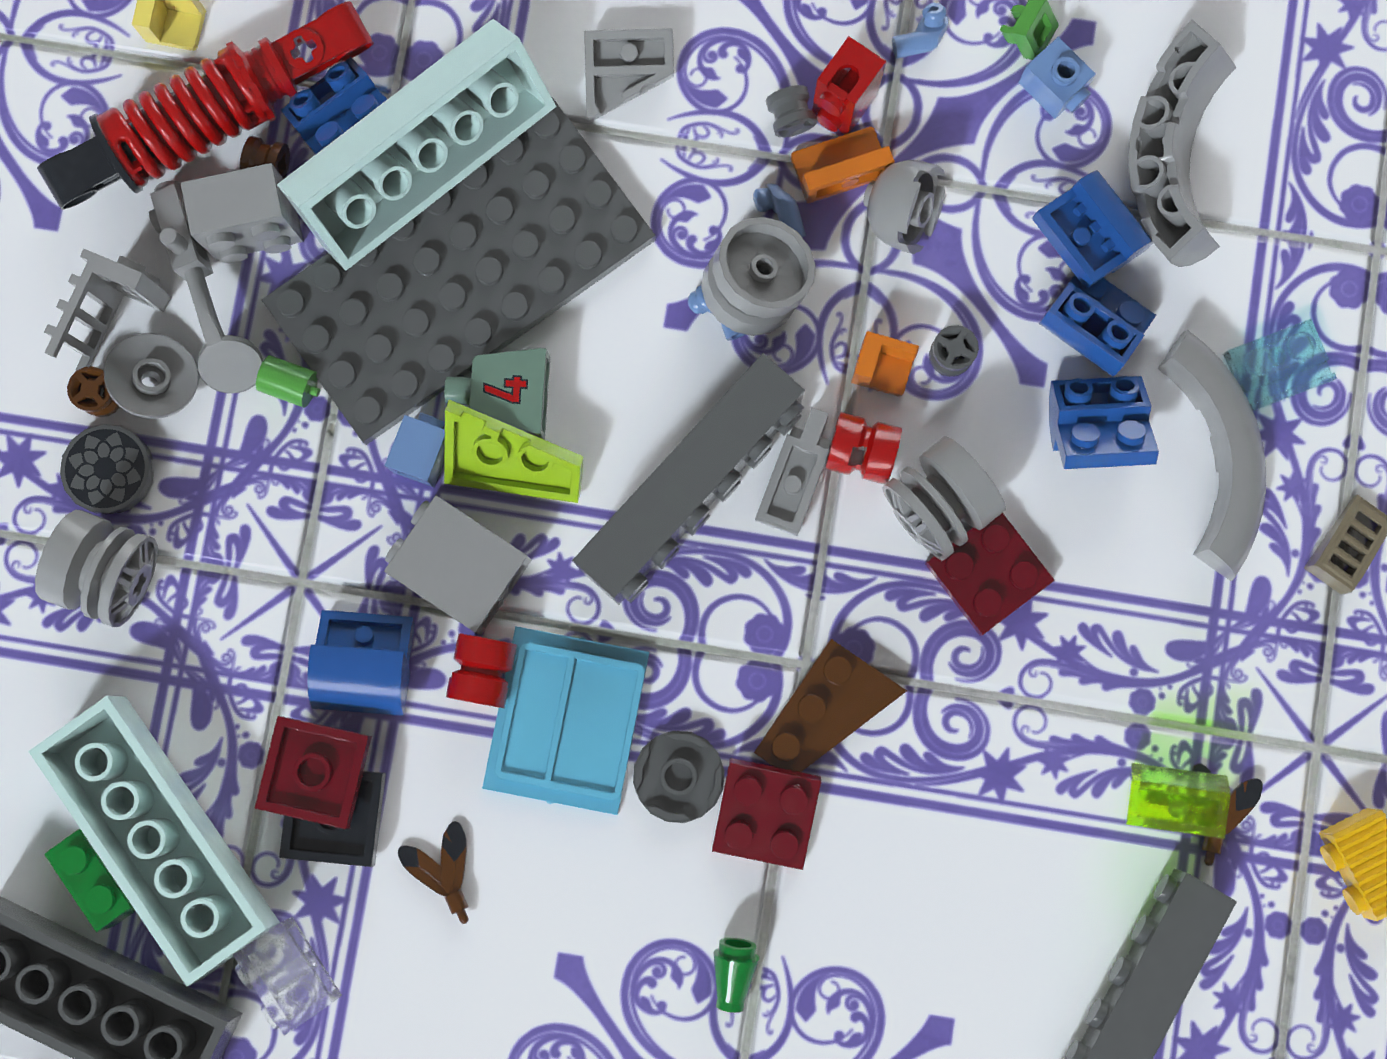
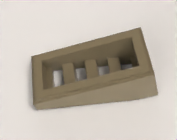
(1331, 574)

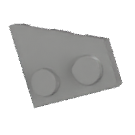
(624, 66)

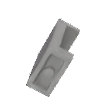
(456, 564)

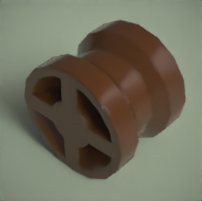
(257, 153)
(85, 386)

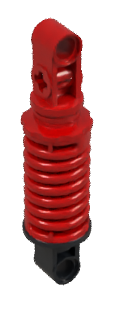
(204, 111)

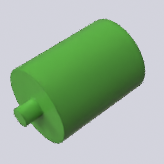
(287, 381)

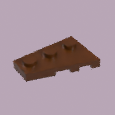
(826, 708)

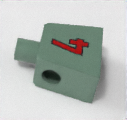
(507, 388)

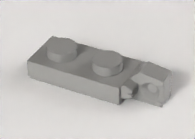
(795, 475)

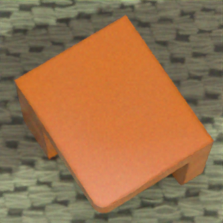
(884, 363)

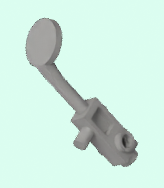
(225, 361)

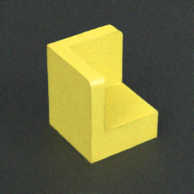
(170, 22)

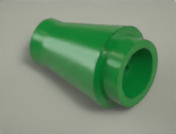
(734, 970)

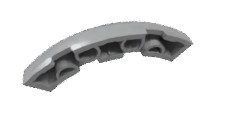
(1163, 142)
(1235, 447)

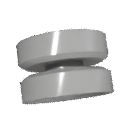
(758, 276)

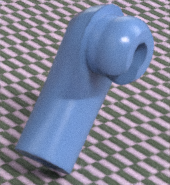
(927, 34)
(781, 203)

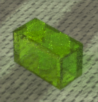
(1178, 800)

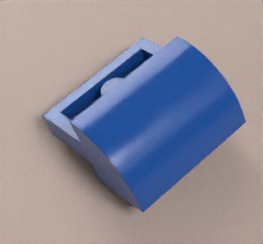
(332, 104)
(1092, 229)
(1098, 322)
(1101, 422)
(360, 663)

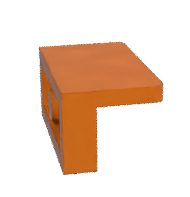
(840, 164)

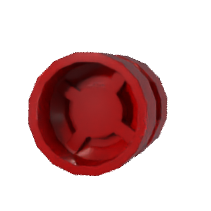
(880, 449)
(481, 670)

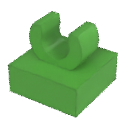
(1032, 29)

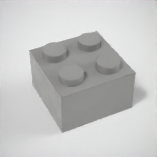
(241, 213)

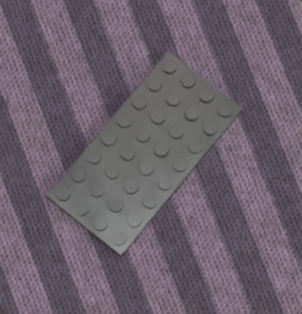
(461, 276)

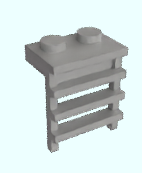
(106, 284)

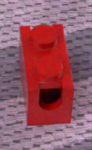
(844, 92)

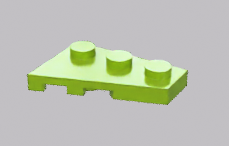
(506, 459)

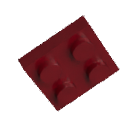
(991, 574)
(313, 772)
(766, 813)

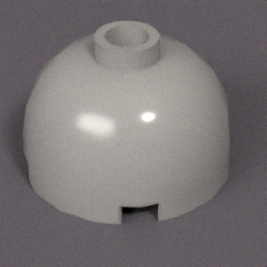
(905, 203)

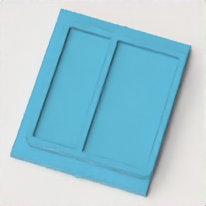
(567, 721)

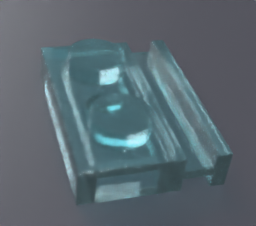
(1280, 365)

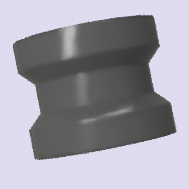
(791, 111)
(958, 342)

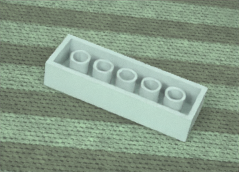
(418, 144)
(154, 838)

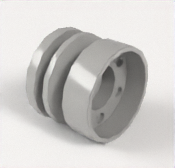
(951, 492)
(96, 568)

